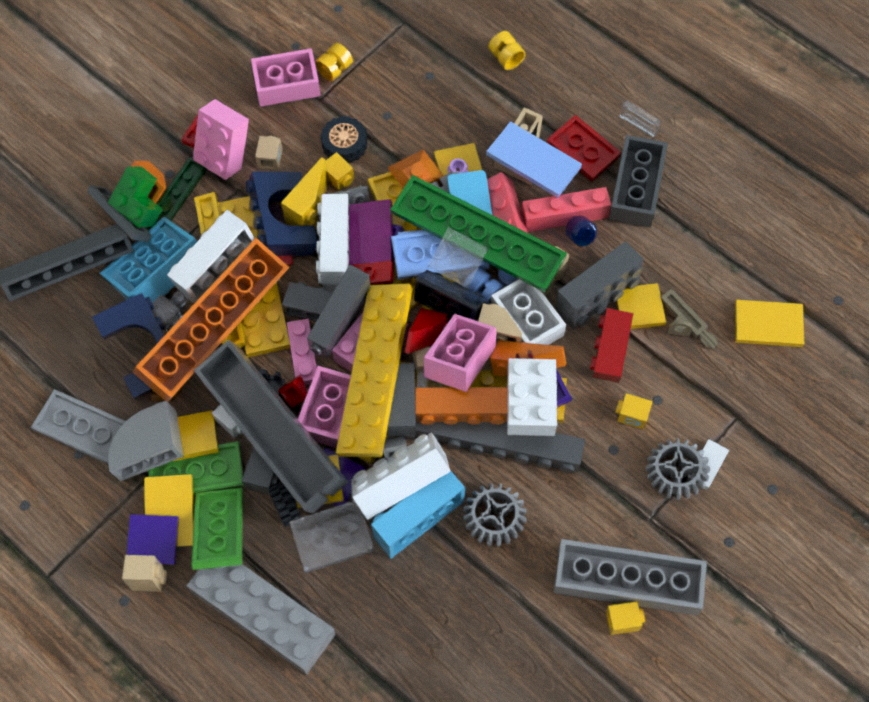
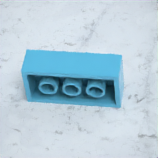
(417, 513)

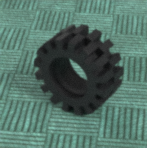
(284, 503)

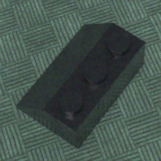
(447, 296)

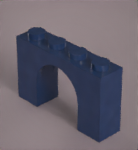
(279, 238)
(131, 314)

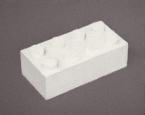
(333, 239)
(211, 256)
(399, 475)

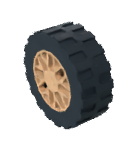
(348, 131)

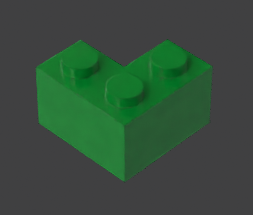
(132, 197)

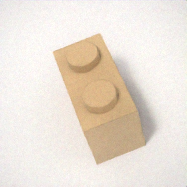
(144, 573)

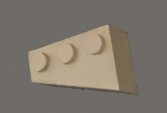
(531, 123)

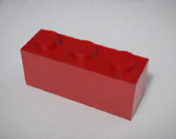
(611, 345)

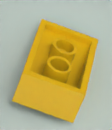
(302, 202)

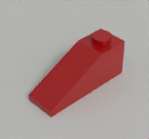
(425, 330)

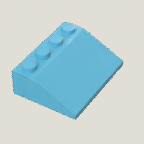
(151, 261)

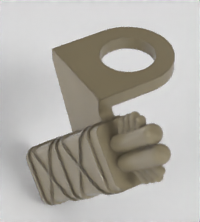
(686, 320)

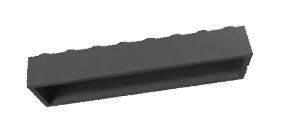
(271, 427)

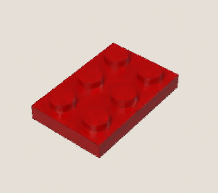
(585, 146)

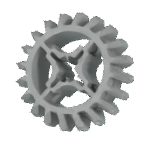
(669, 469)
(486, 518)

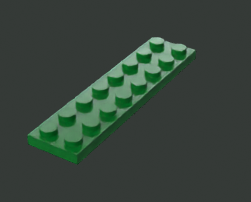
(507, 245)

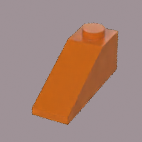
(509, 349)

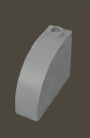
(145, 441)

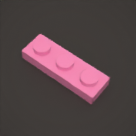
(302, 356)

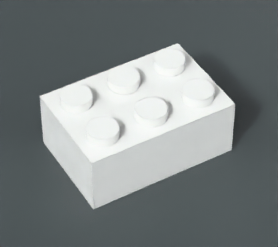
(530, 312)
(531, 397)

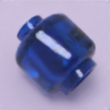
(581, 231)

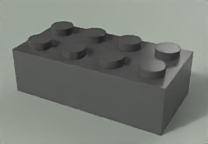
(638, 181)
(599, 285)

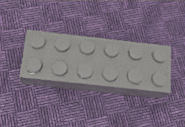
(630, 576)
(264, 613)

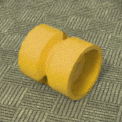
(506, 50)
(333, 62)

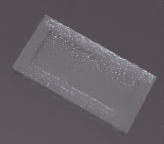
(640, 118)

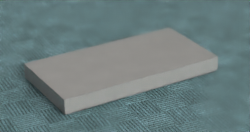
(77, 425)

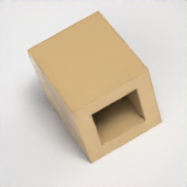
(268, 153)

